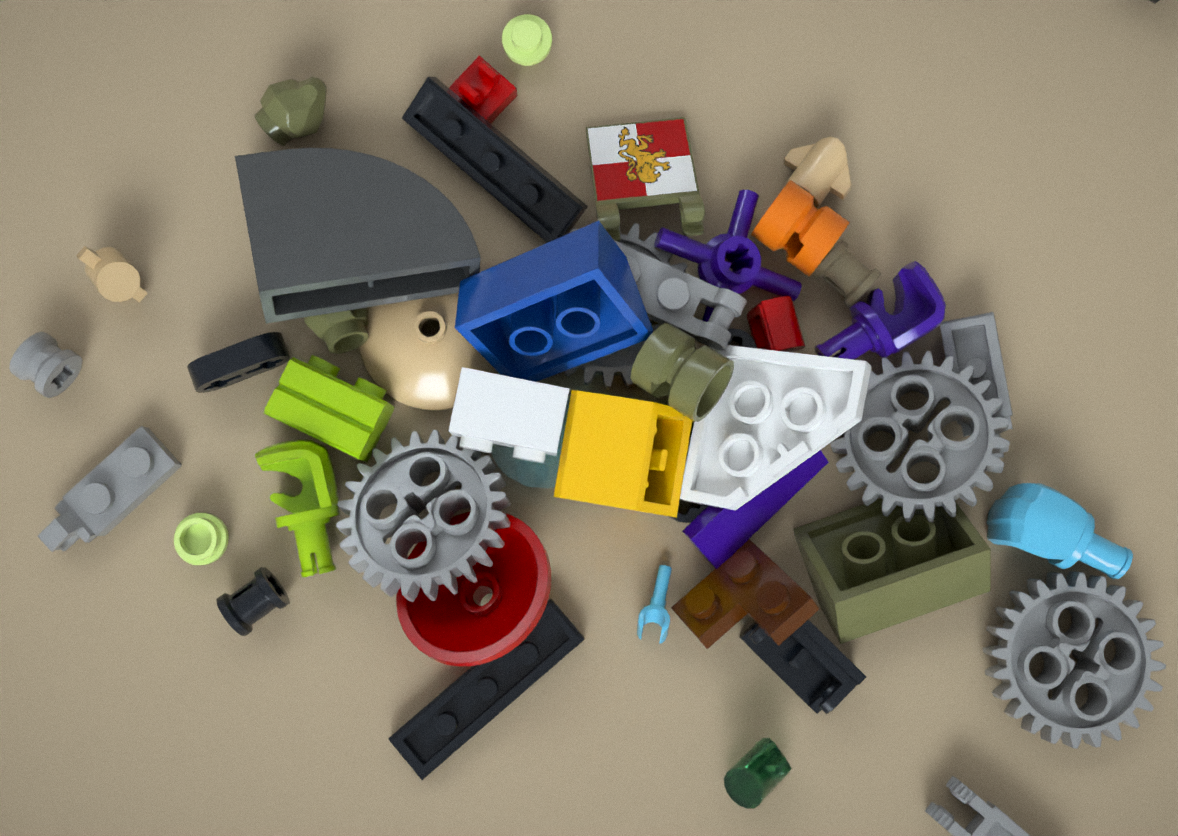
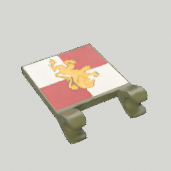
(644, 168)

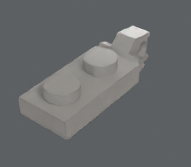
(977, 344)
(111, 491)

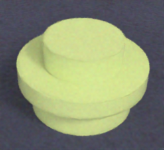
(527, 39)
(201, 538)

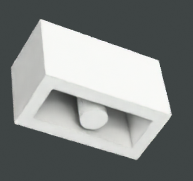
(508, 414)

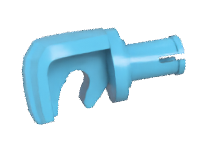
(1054, 529)

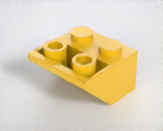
(623, 453)

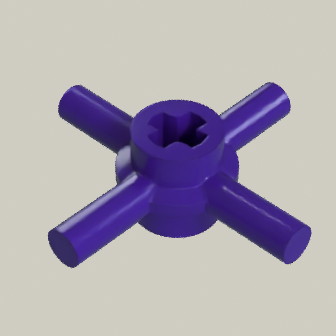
(737, 248)

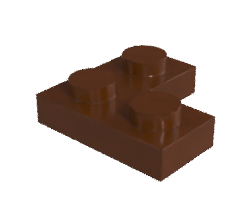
(744, 586)

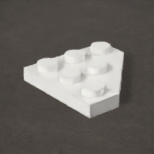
(770, 422)

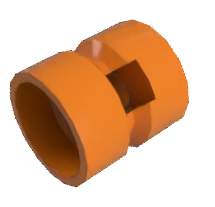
(800, 228)

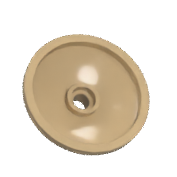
(417, 367)

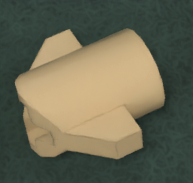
(820, 169)
(112, 274)

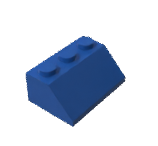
(553, 306)

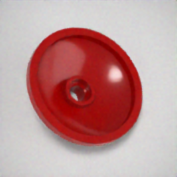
(456, 625)

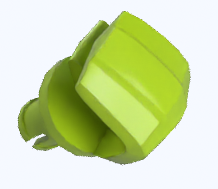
(312, 506)

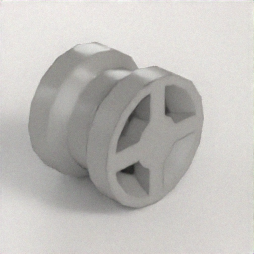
(45, 364)

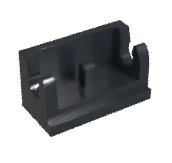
(807, 665)

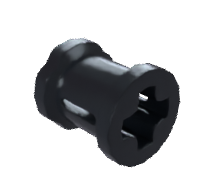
(252, 601)

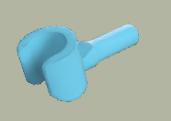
(656, 610)

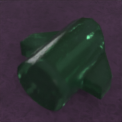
(756, 774)

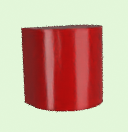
(776, 325)

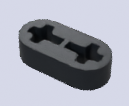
(238, 362)

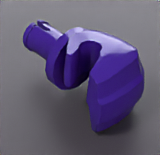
(916, 313)

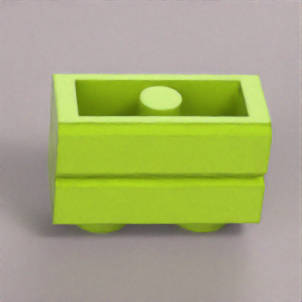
(330, 408)

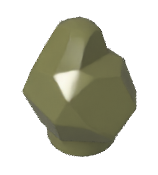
(292, 109)
(341, 330)

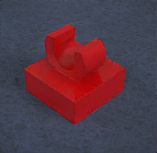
(484, 89)

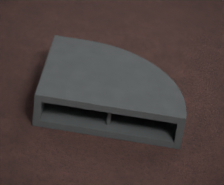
(348, 232)

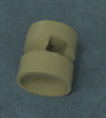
(688, 375)

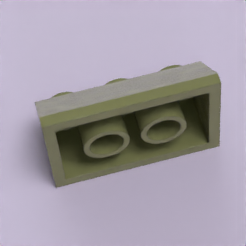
(888, 570)

